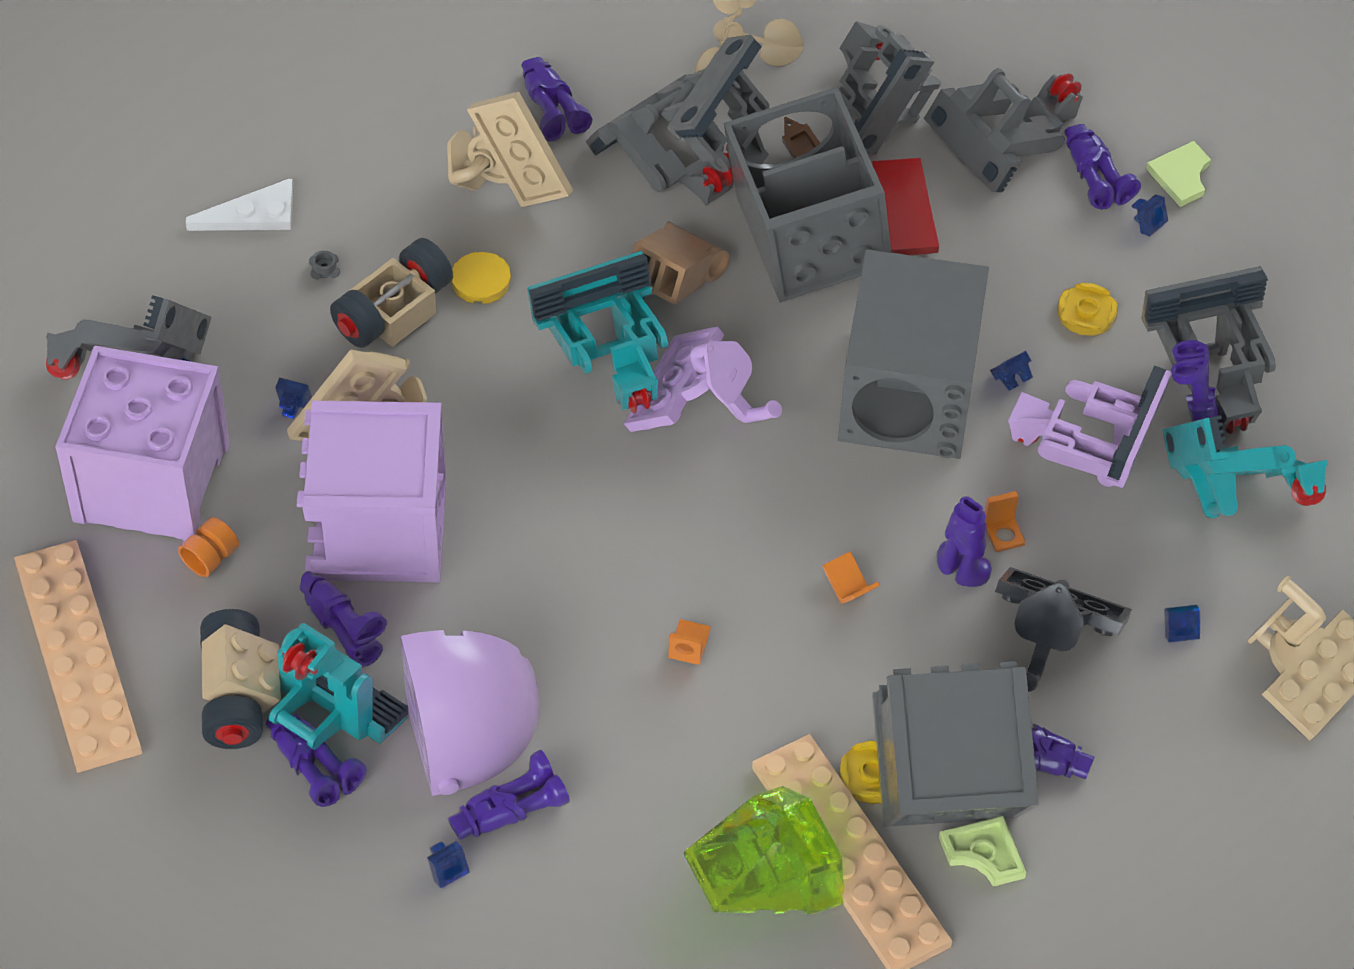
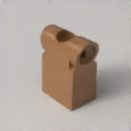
(680, 261)

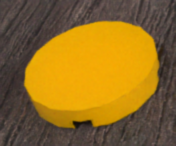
(481, 277)
(1087, 309)
(861, 772)

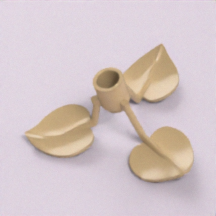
(780, 42)

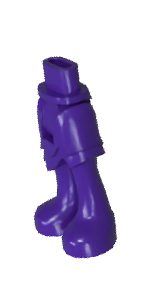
(548, 92)
(1091, 155)
(1193, 369)
(965, 545)
(336, 612)
(1058, 755)
(323, 789)
(499, 804)

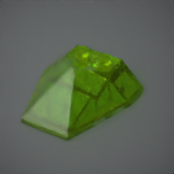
(769, 858)

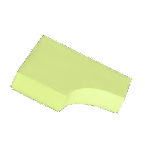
(1180, 172)
(985, 847)

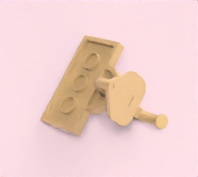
(506, 150)
(363, 378)
(1311, 660)

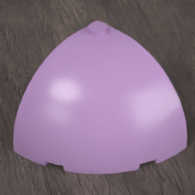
(468, 705)

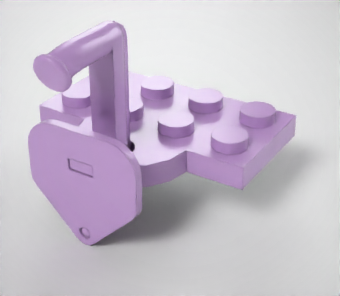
(692, 367)

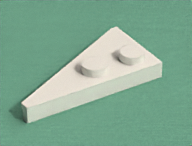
(259, 210)

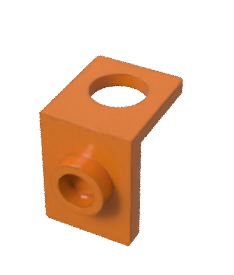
(1000, 514)
(847, 578)
(689, 642)

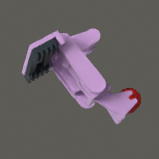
(1069, 447)

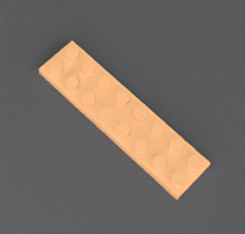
(77, 656)
(875, 885)

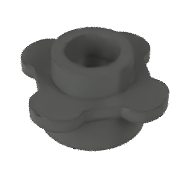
(324, 265)

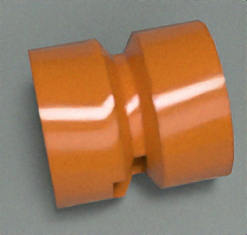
(206, 549)

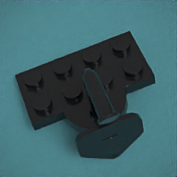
(1055, 615)

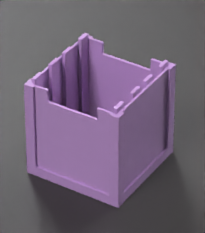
(142, 442)
(374, 490)

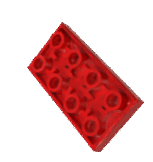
(907, 206)

